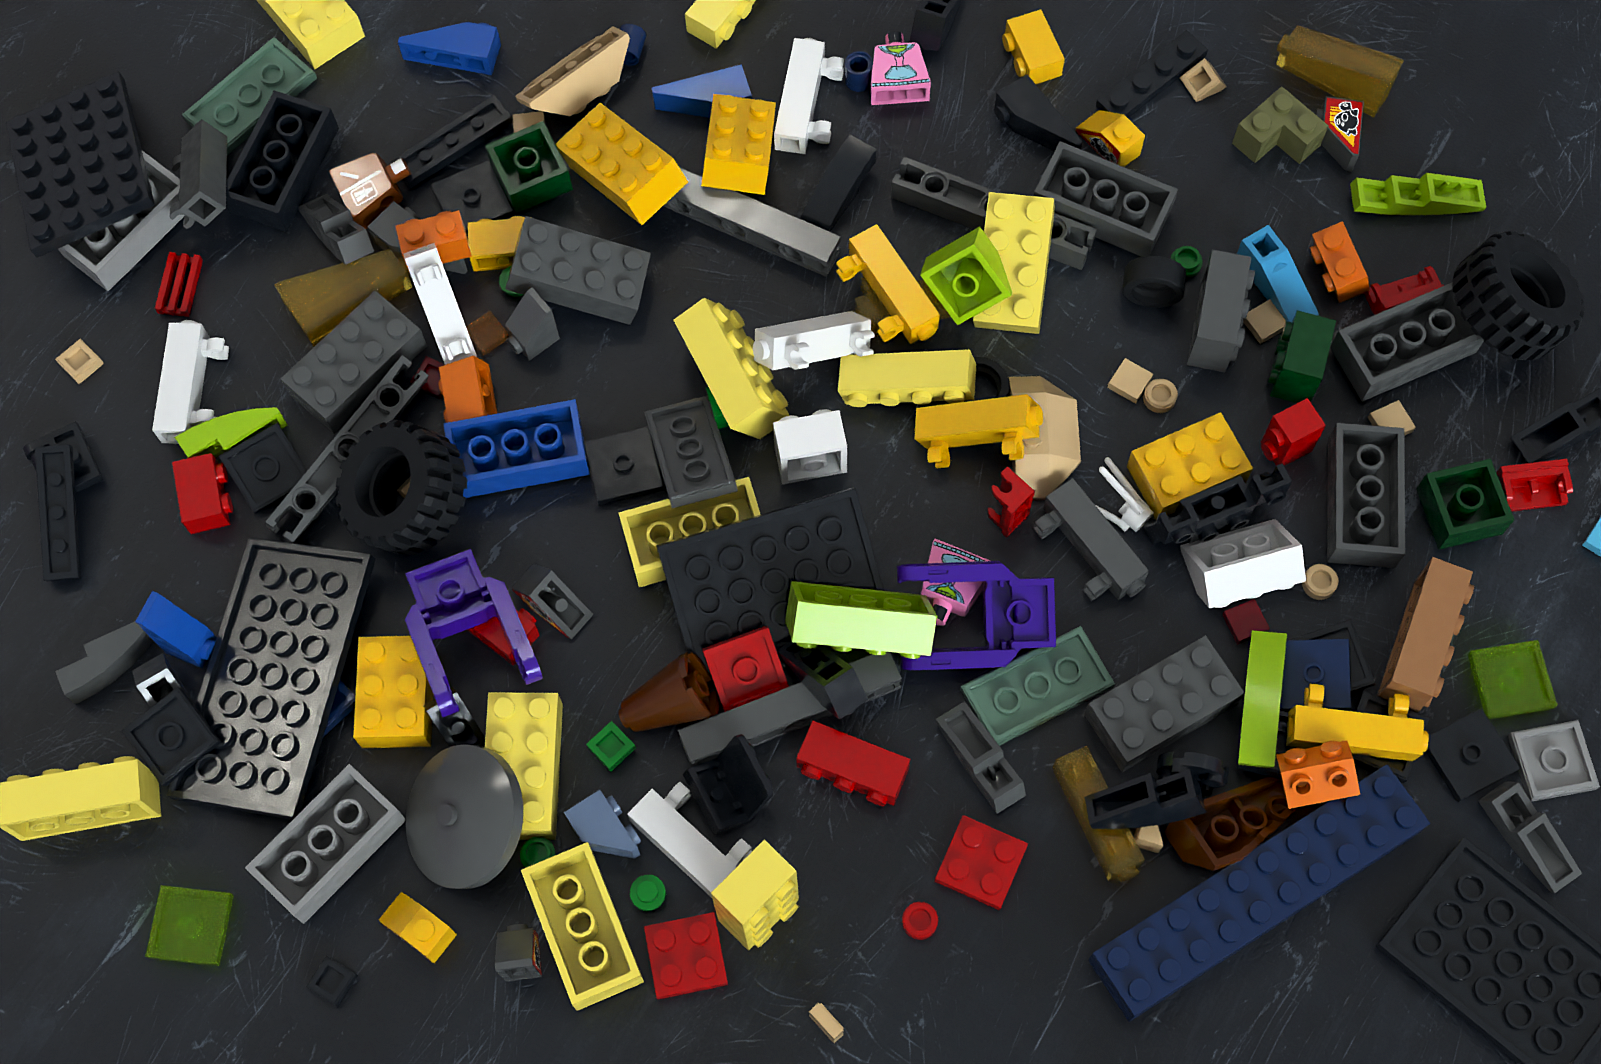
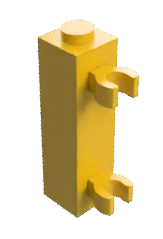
(893, 284)
(977, 423)
(1366, 733)

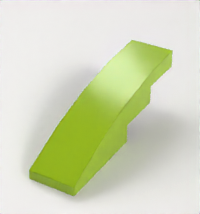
(1412, 196)
(1262, 699)

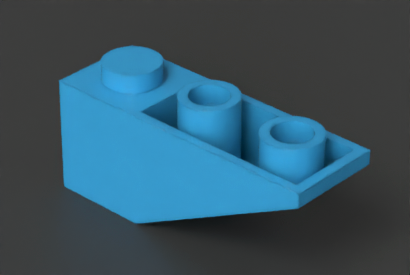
(1276, 273)

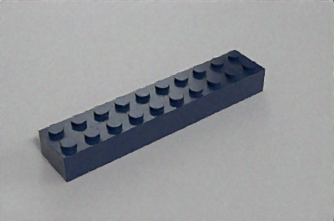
(1257, 893)

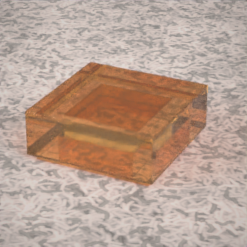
(487, 333)

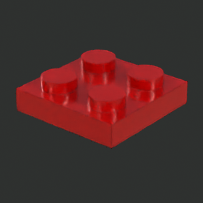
(745, 668)
(981, 862)
(685, 955)

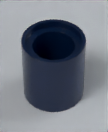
(636, 43)
(858, 61)

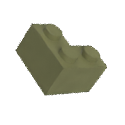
(1280, 122)

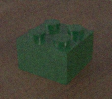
(529, 167)
(1301, 357)
(1464, 503)

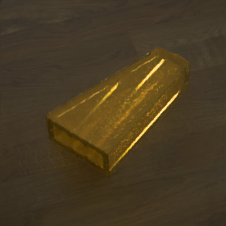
(1340, 66)
(330, 294)

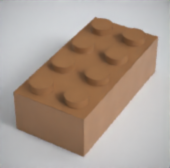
(1426, 633)

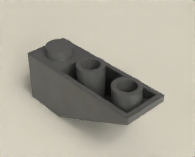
(385, 235)

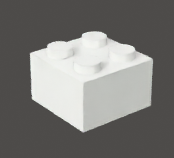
(810, 446)

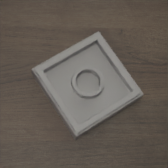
(1553, 761)

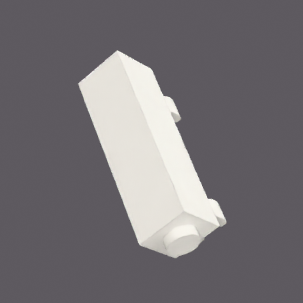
(800, 95)
(439, 303)
(812, 340)
(183, 379)
(681, 841)

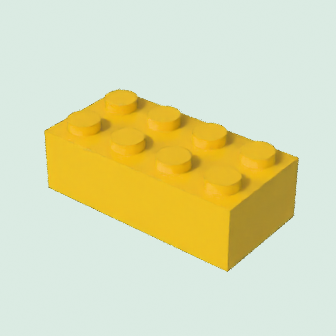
(621, 163)

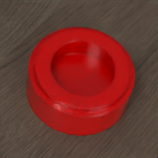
(920, 920)

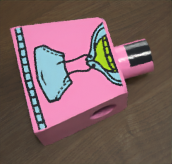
(899, 72)
(951, 596)

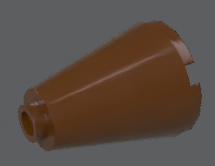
(671, 697)

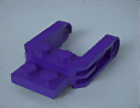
(454, 599)
(1014, 609)

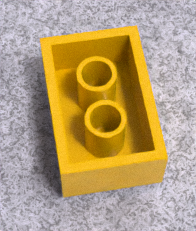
(739, 144)
(1187, 463)
(391, 694)

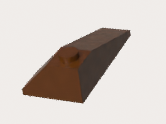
(1232, 824)

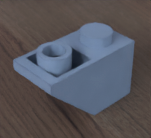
(598, 823)

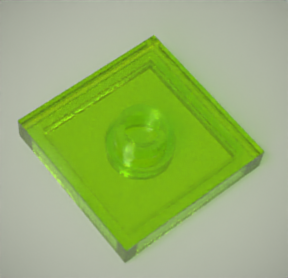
(1512, 679)
(189, 925)

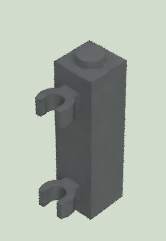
(201, 175)
(1095, 540)

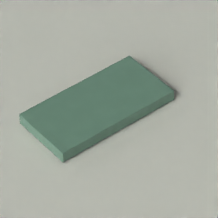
(241, 97)
(1038, 686)

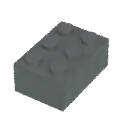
(1221, 311)

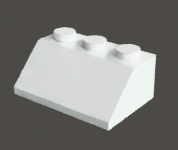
(1244, 563)

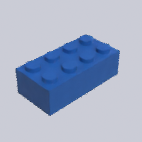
(520, 447)

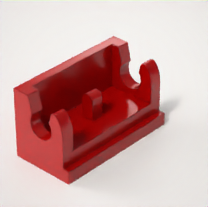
(1400, 291)
(1536, 484)
(1016, 500)

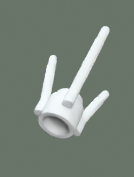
(1135, 510)

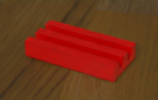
(167, 281)

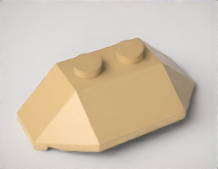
(579, 76)
(1057, 450)

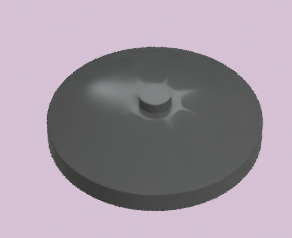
(464, 817)

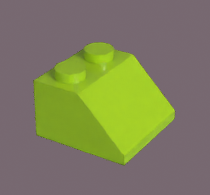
(967, 276)

